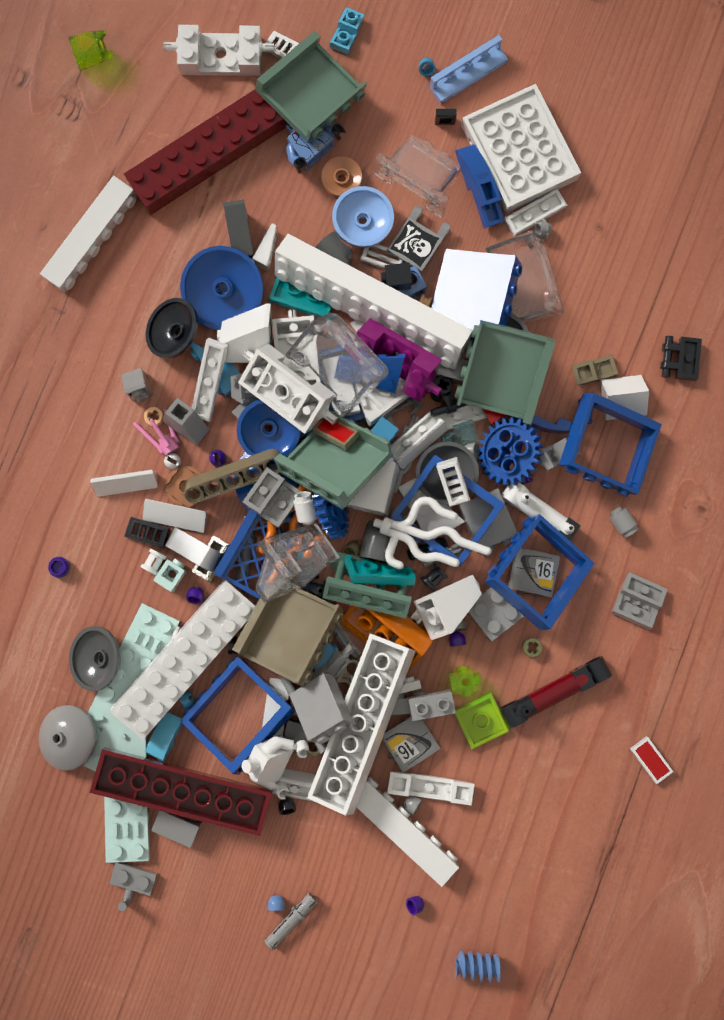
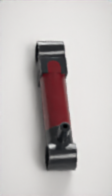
(575, 681)

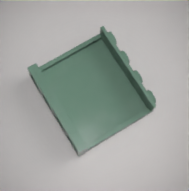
(309, 88)
(505, 370)
(332, 470)

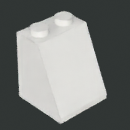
(246, 332)
(378, 492)
(448, 606)

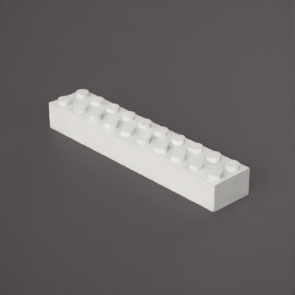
(368, 298)

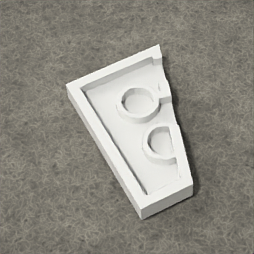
(427, 518)

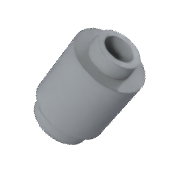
(623, 521)

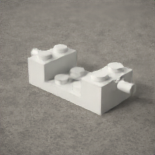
(198, 50)
(285, 334)
(303, 403)

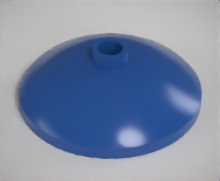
(254, 436)

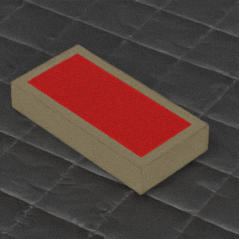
(338, 433)

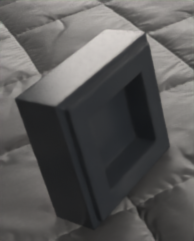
(445, 116)

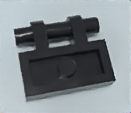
(687, 359)

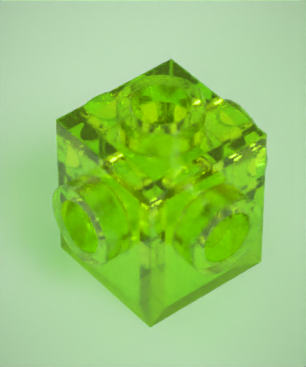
(456, 678)

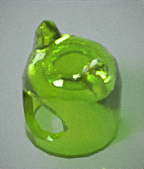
(89, 48)

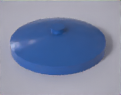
(221, 284)

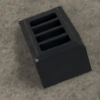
(163, 536)

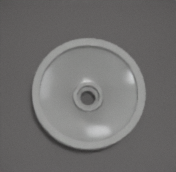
(76, 737)

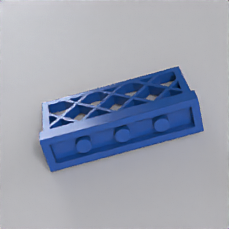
(235, 548)

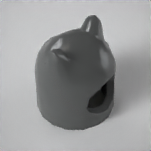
(336, 248)
(374, 544)

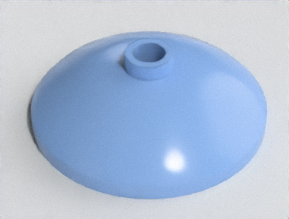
(365, 204)

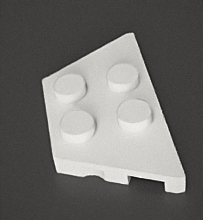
(381, 402)

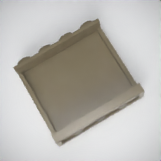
(289, 634)

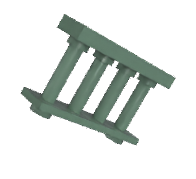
(365, 596)

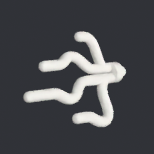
(400, 529)

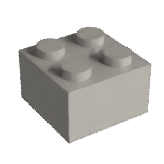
(493, 614)

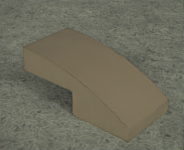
(595, 370)

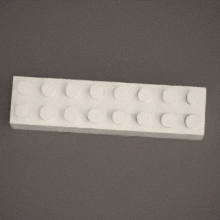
(183, 659)
(370, 704)

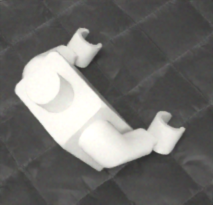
(269, 761)

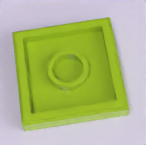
(481, 720)

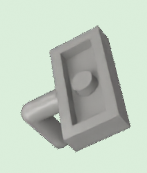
(132, 879)

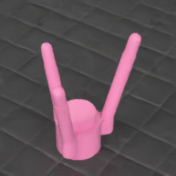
(167, 443)

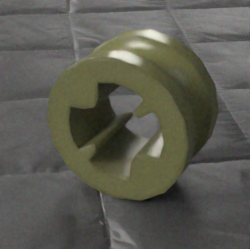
(538, 648)

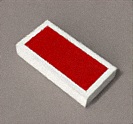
(651, 760)

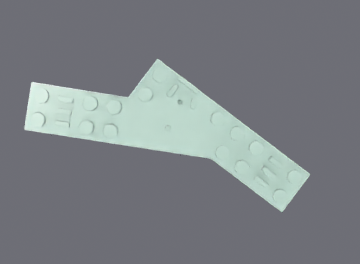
(127, 823)

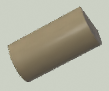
(220, 546)

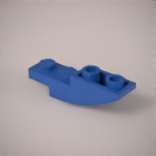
(482, 183)

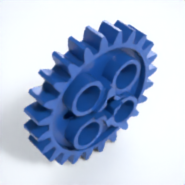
(523, 462)
(332, 517)

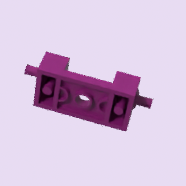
(418, 366)

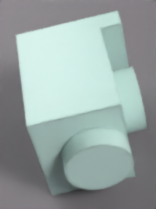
(165, 580)

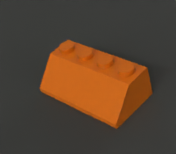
(390, 627)

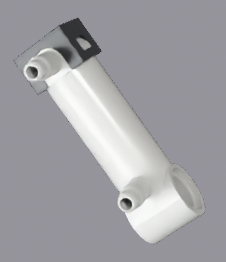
(528, 503)

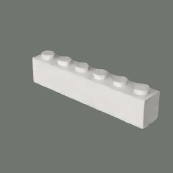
(89, 234)
(406, 833)

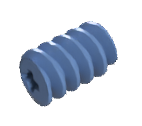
(478, 966)

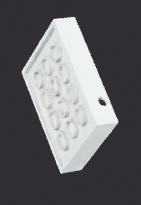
(521, 147)

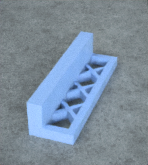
(468, 70)

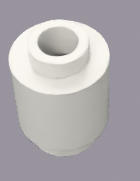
(304, 508)

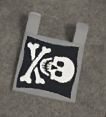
(416, 242)

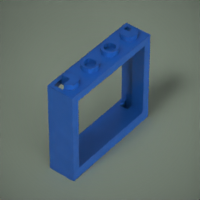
(642, 455)
(433, 545)
(556, 606)
(266, 733)

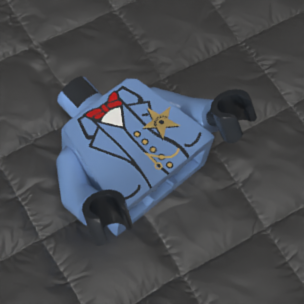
(306, 154)

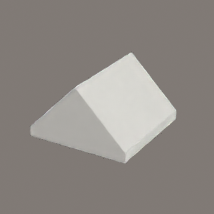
(626, 391)

